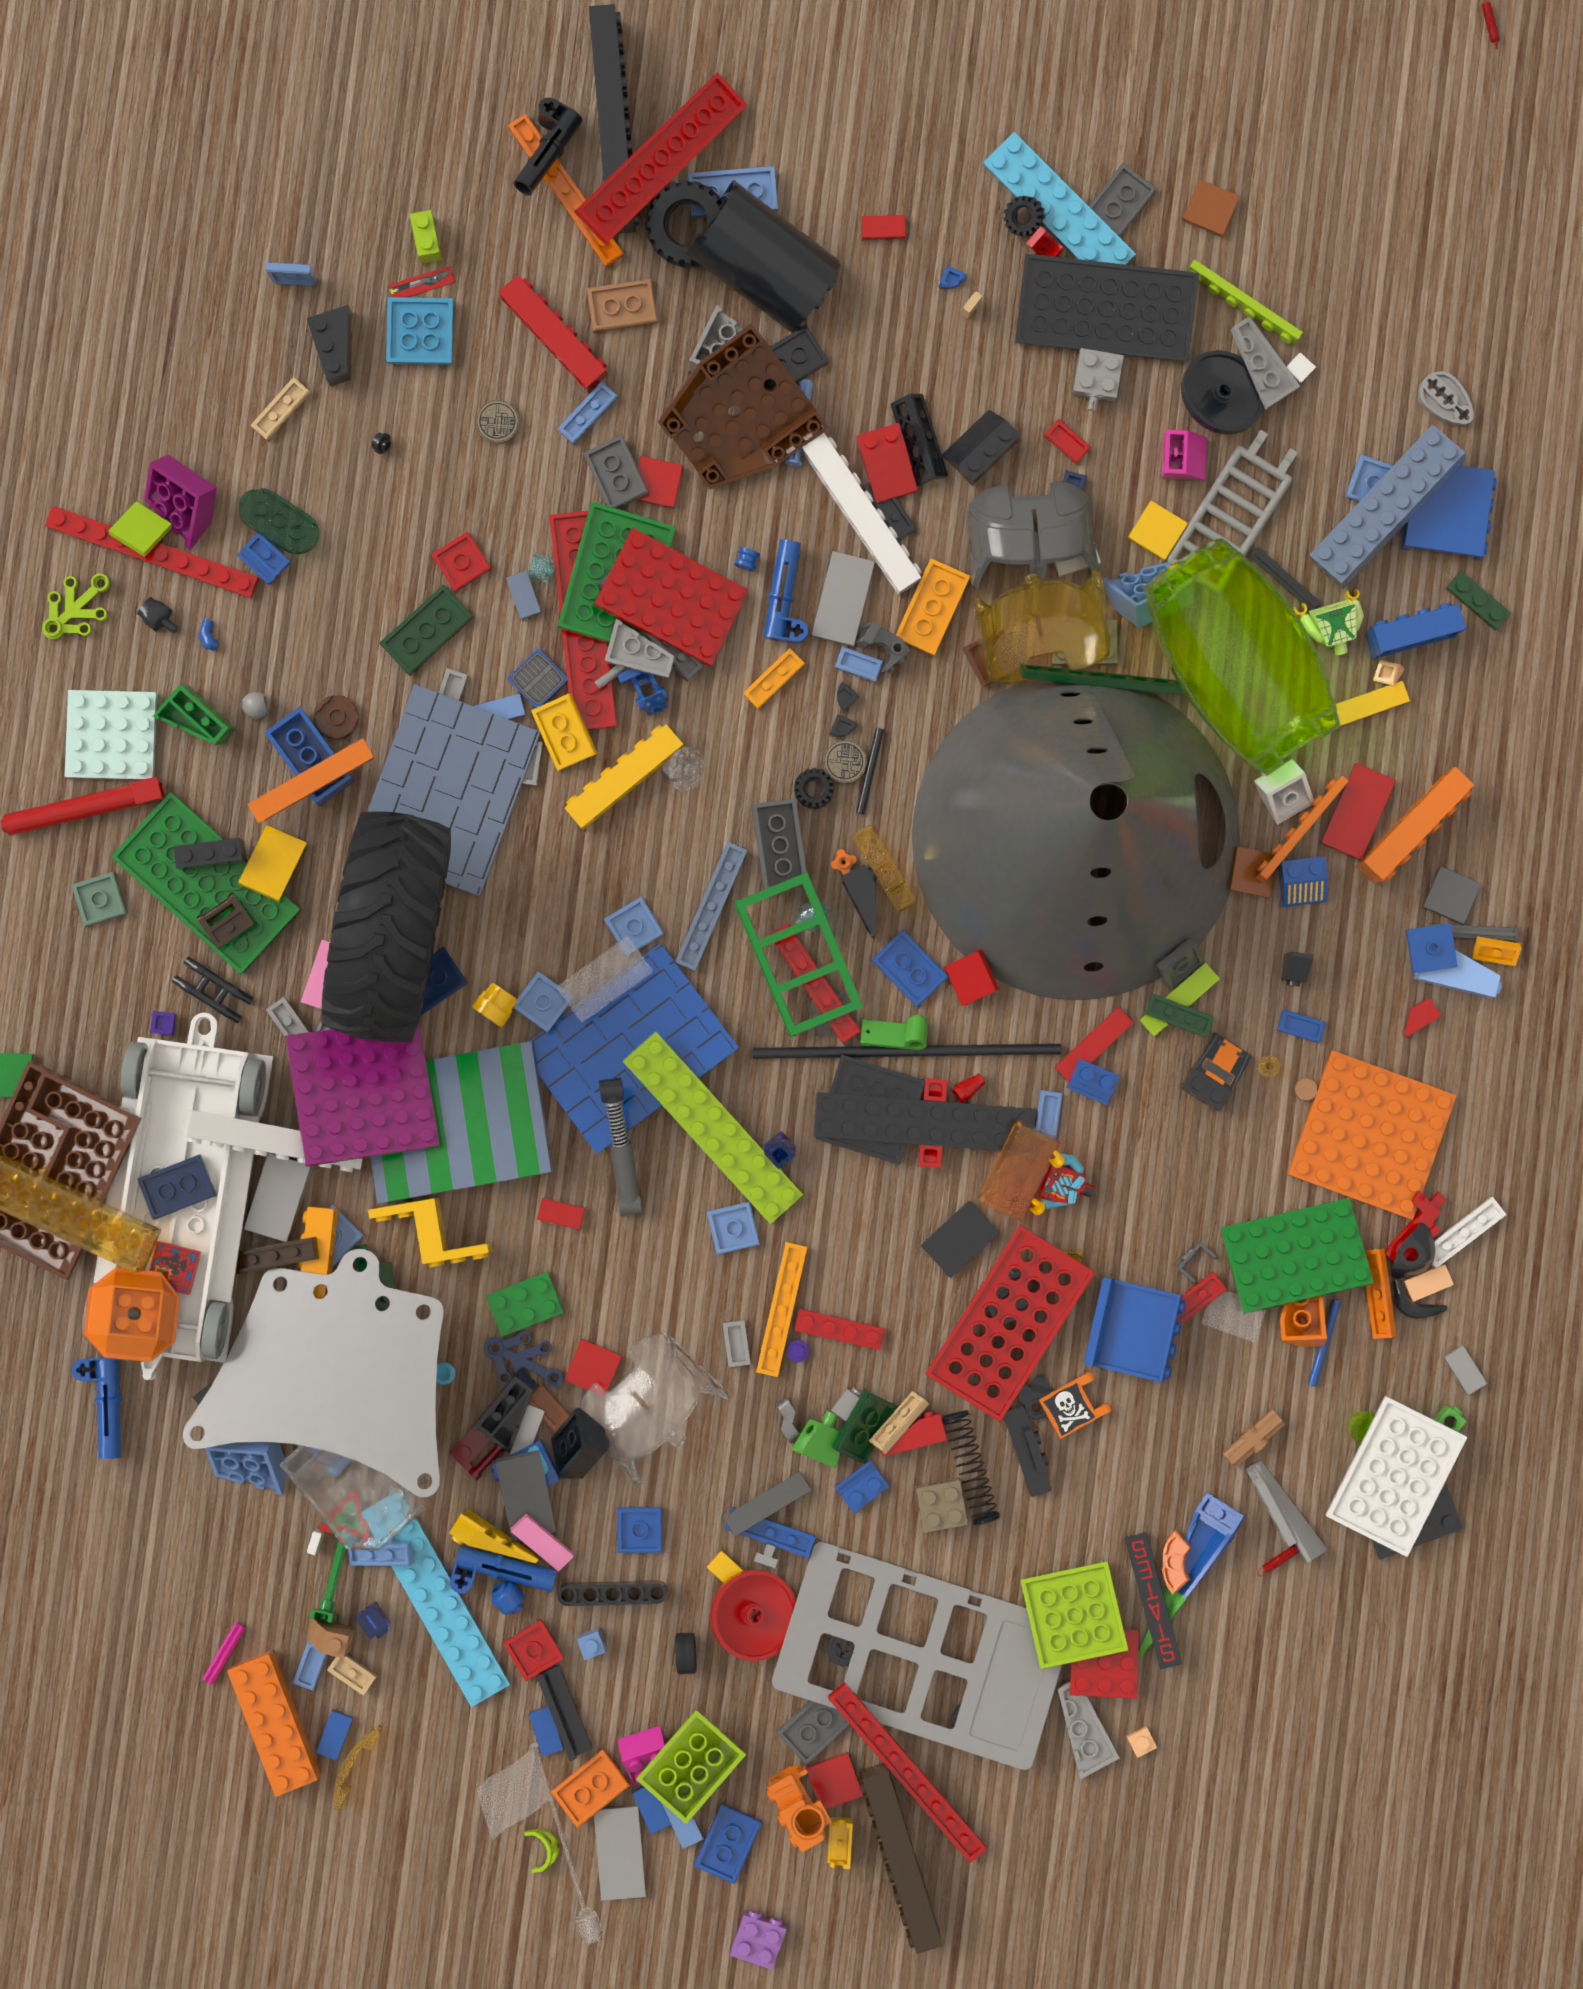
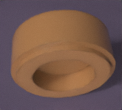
(1305, 1089)

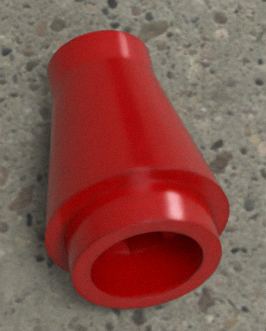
(967, 1088)

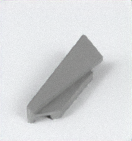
(1284, 1514)

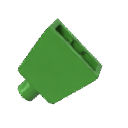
(817, 1440)

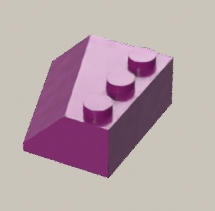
(180, 498)

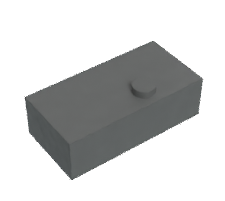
(778, 841)

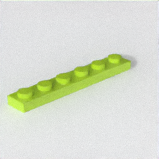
(1252, 308)

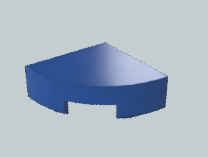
(951, 278)

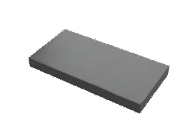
(843, 598)
(620, 1853)

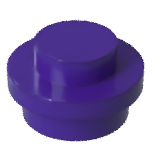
(797, 1350)

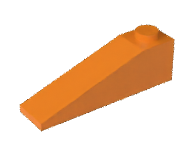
(1304, 1323)

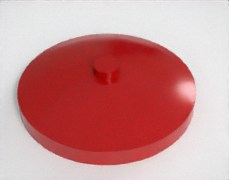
(752, 1614)

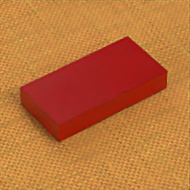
(883, 227)
(1067, 441)
(561, 1213)

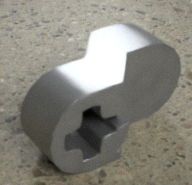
(788, 1413)

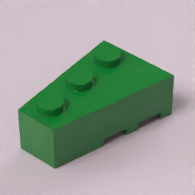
(193, 714)

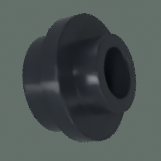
(381, 442)

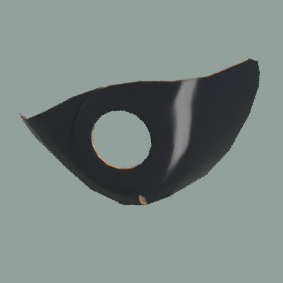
(1423, 1242)

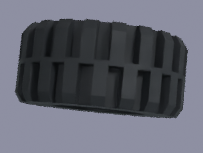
(661, 209)

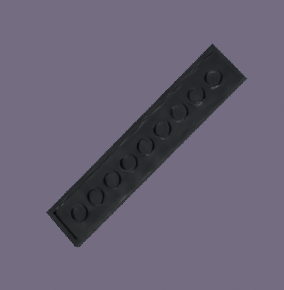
(916, 1121)

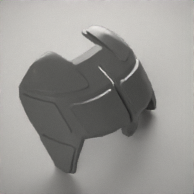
(1005, 533)

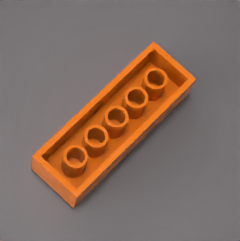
(1418, 822)
(274, 1723)

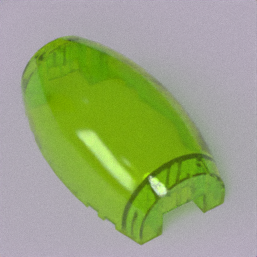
(1241, 655)

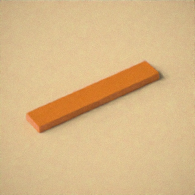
(311, 781)

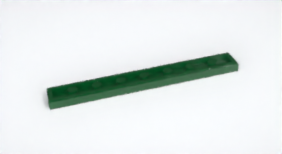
(1100, 679)

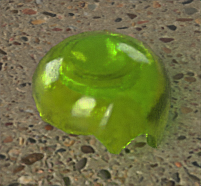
(1359, 1425)

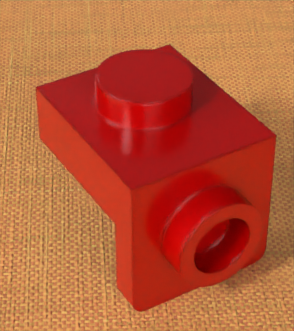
(1043, 244)

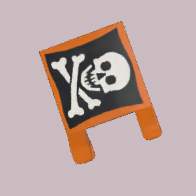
(1070, 1407)

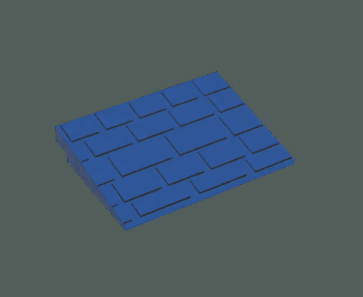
(580, 1054)

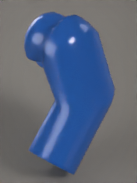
(205, 637)

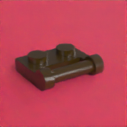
(230, 926)

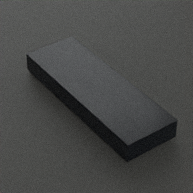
(894, 515)

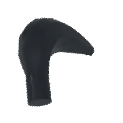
(1411, 1308)

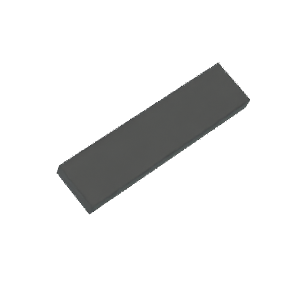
(767, 1504)

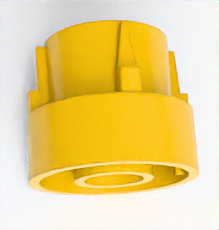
(495, 1004)

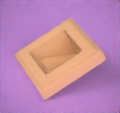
(1388, 672)

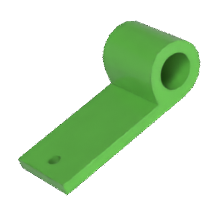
(896, 1035)

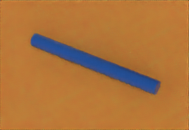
(1320, 1356)

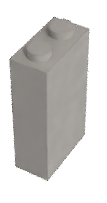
(278, 1198)

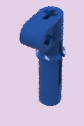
(777, 621)
(107, 1402)
(498, 1567)

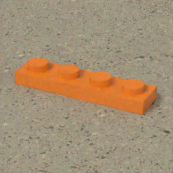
(1380, 1296)

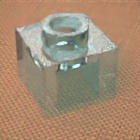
(541, 568)

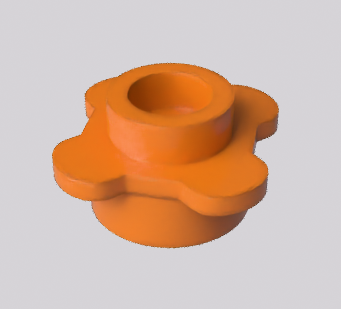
(844, 868)

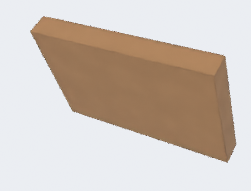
(622, 305)

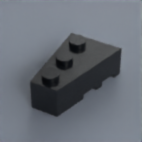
(333, 343)
(505, 1413)

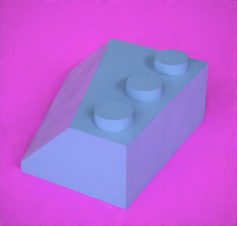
(1128, 593)
(249, 1462)

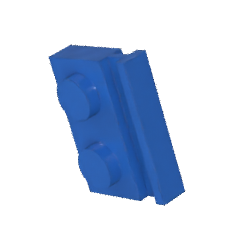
(263, 558)
(1093, 1081)
(861, 1486)

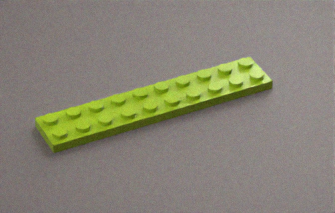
(712, 1127)

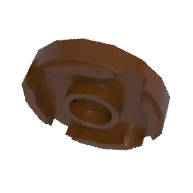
(336, 717)

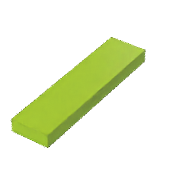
(1184, 994)

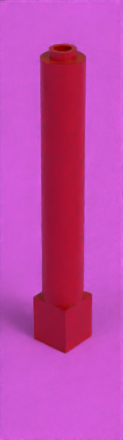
(137, 793)

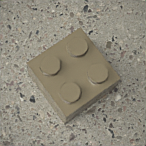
(941, 1505)

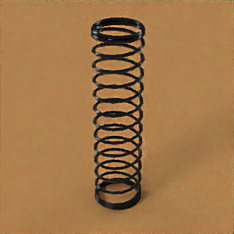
(953, 1418)

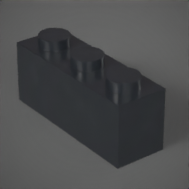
(210, 854)

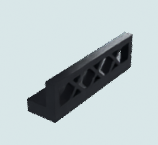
(922, 436)
(564, 1712)

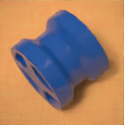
(747, 559)

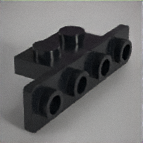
(1028, 1451)

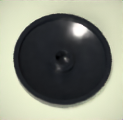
(1221, 393)

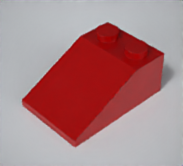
(886, 463)

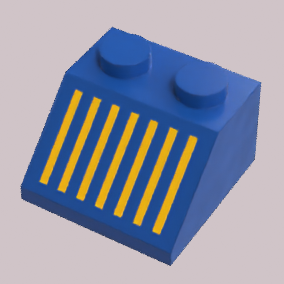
(1303, 881)

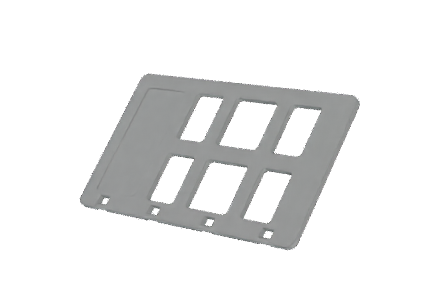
(1004, 1689)

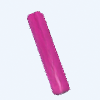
(224, 1653)

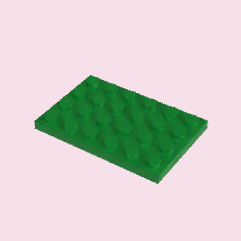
(597, 552)
(1296, 1256)

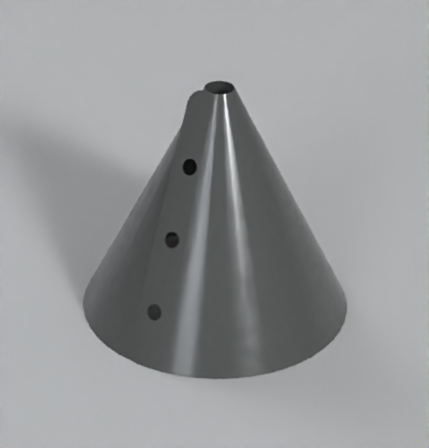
(1013, 838)

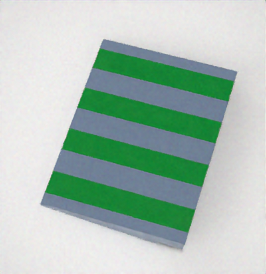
(485, 1122)

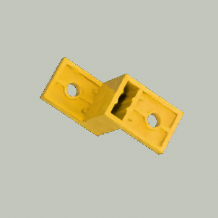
(431, 1232)

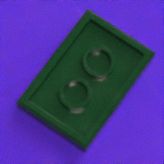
(861, 1425)

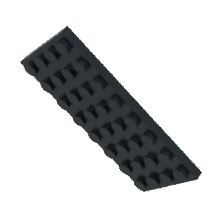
(1106, 307)

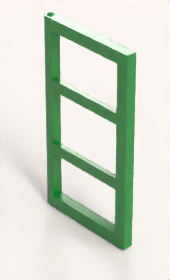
(820, 919)

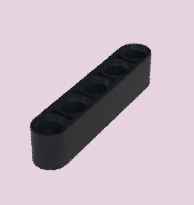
(603, 1599)

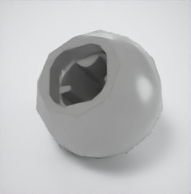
(255, 705)

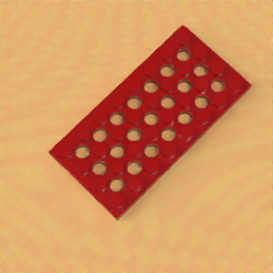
(1032, 1350)

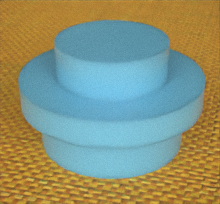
(445, 1373)

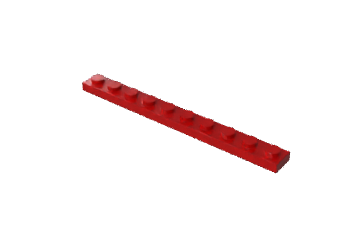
(160, 555)
(907, 1772)

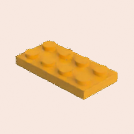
(932, 606)

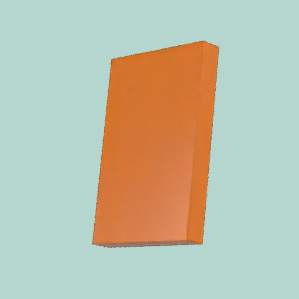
(590, 1788)

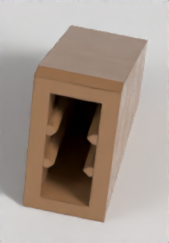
(331, 1638)

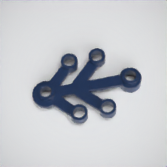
(520, 1359)

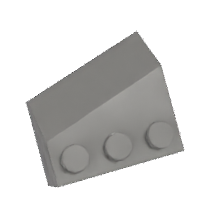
(716, 333)

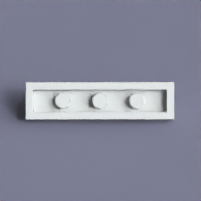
(1467, 1230)

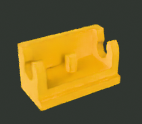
(840, 1842)

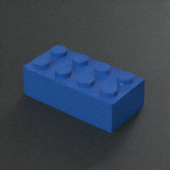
(1415, 631)
(304, 747)

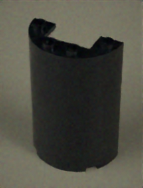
(765, 258)

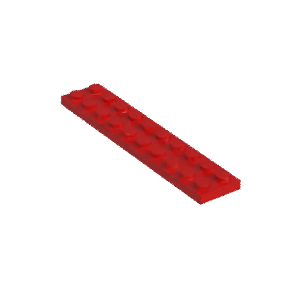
(660, 158)
(582, 654)

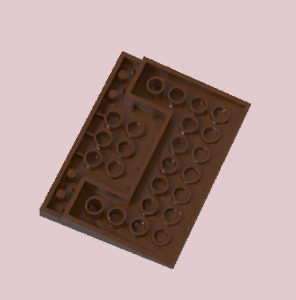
(69, 1138)

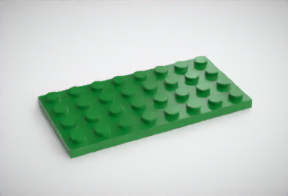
(188, 893)

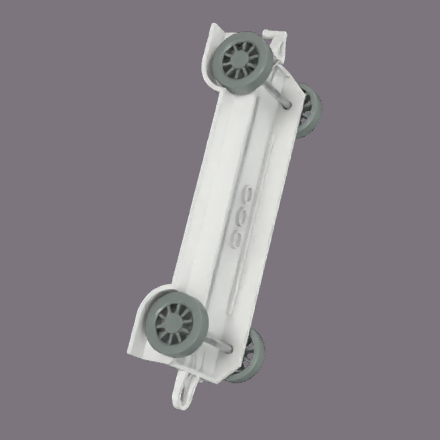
(159, 1086)

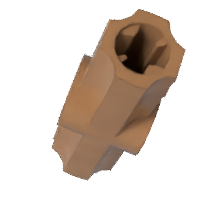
(1253, 1438)

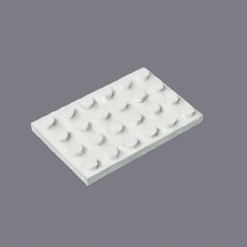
(1396, 1476)

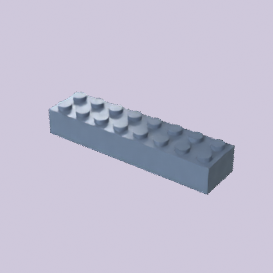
(1388, 506)

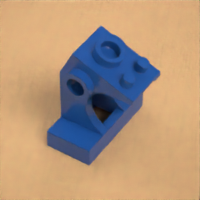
(652, 704)

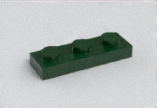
(1478, 600)
(1179, 1015)

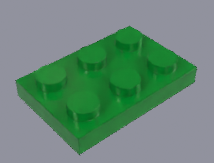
(524, 1304)

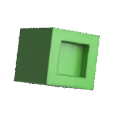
(1456, 1414)

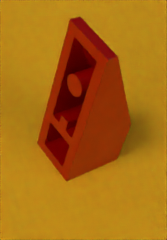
(922, 1432)

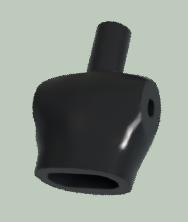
(156, 615)

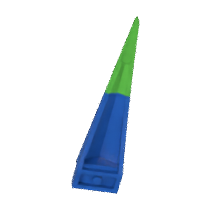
(1209, 1536)

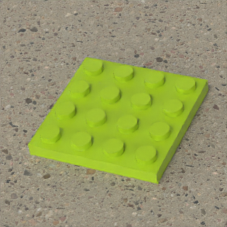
(1074, 1615)

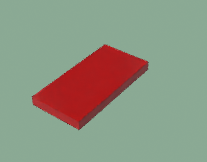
(1358, 811)

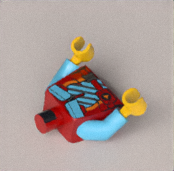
(1062, 1183)

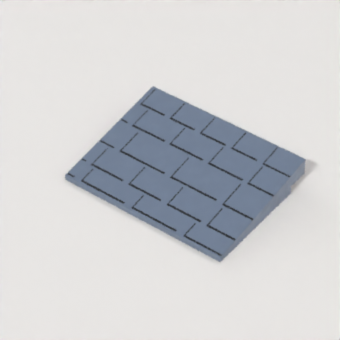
(457, 771)

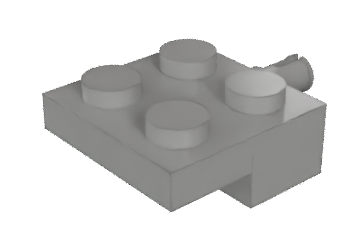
(1097, 376)

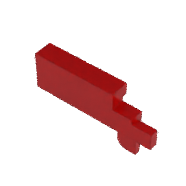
(1428, 1213)

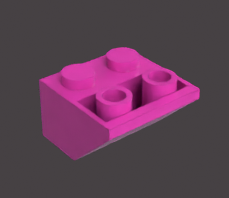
(1183, 455)
(640, 1749)

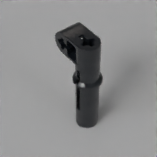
(551, 145)

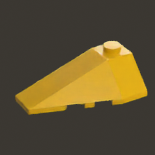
(483, 1535)

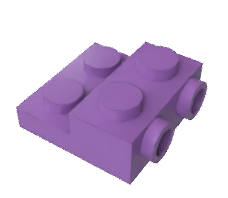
(758, 1939)

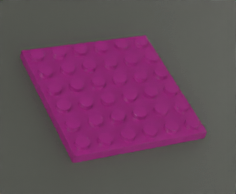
(360, 1096)

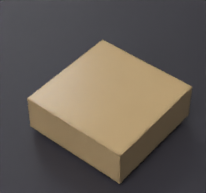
(971, 304)

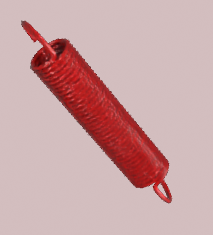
(1490, 22)
(1280, 1559)

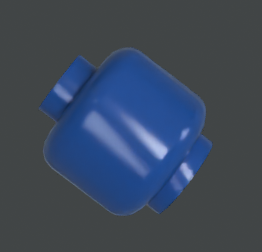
(507, 1597)

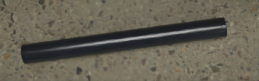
(872, 760)

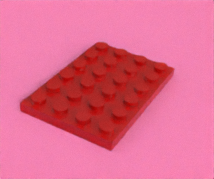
(671, 597)

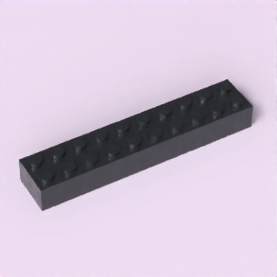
(611, 92)

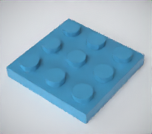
(420, 331)

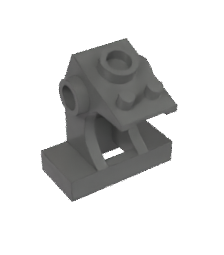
(874, 634)

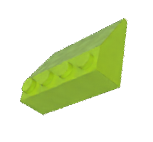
(691, 1766)

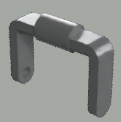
(1187, 1257)

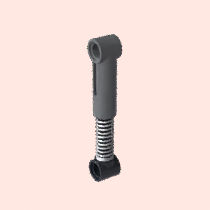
(621, 1148)

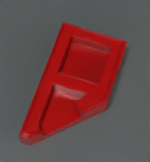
(1420, 1016)

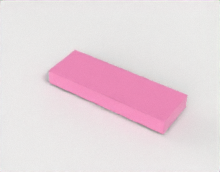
(314, 987)
(542, 1542)

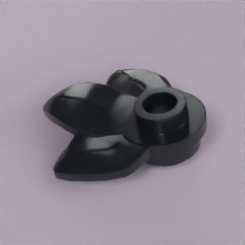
(1032, 1394)

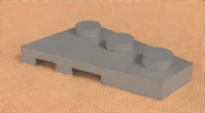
(636, 652)

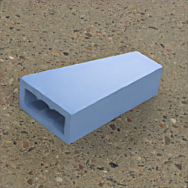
(1467, 977)

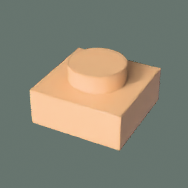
(1141, 1741)

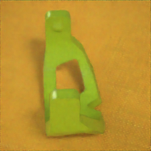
(550, 1848)

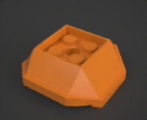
(114, 1332)

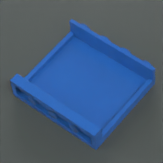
(1455, 515)
(1135, 1330)

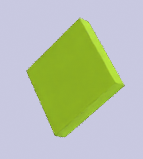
(140, 529)

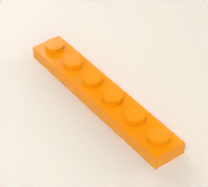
(781, 1309)

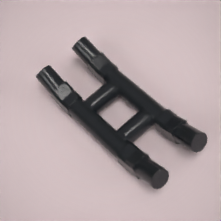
(215, 1003)

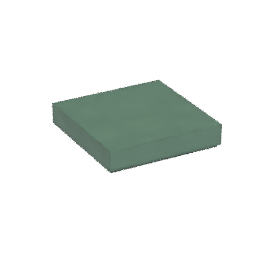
(99, 899)

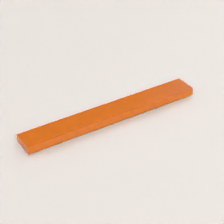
(564, 189)

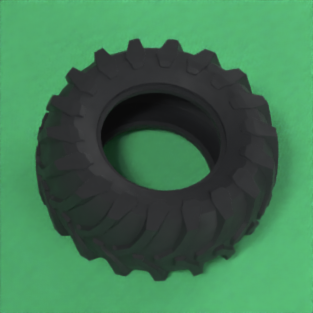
(385, 926)

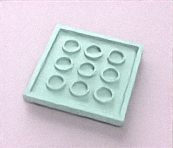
(110, 735)

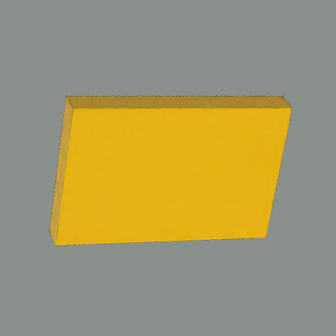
(564, 732)
(272, 863)

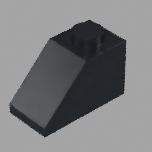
(1296, 968)

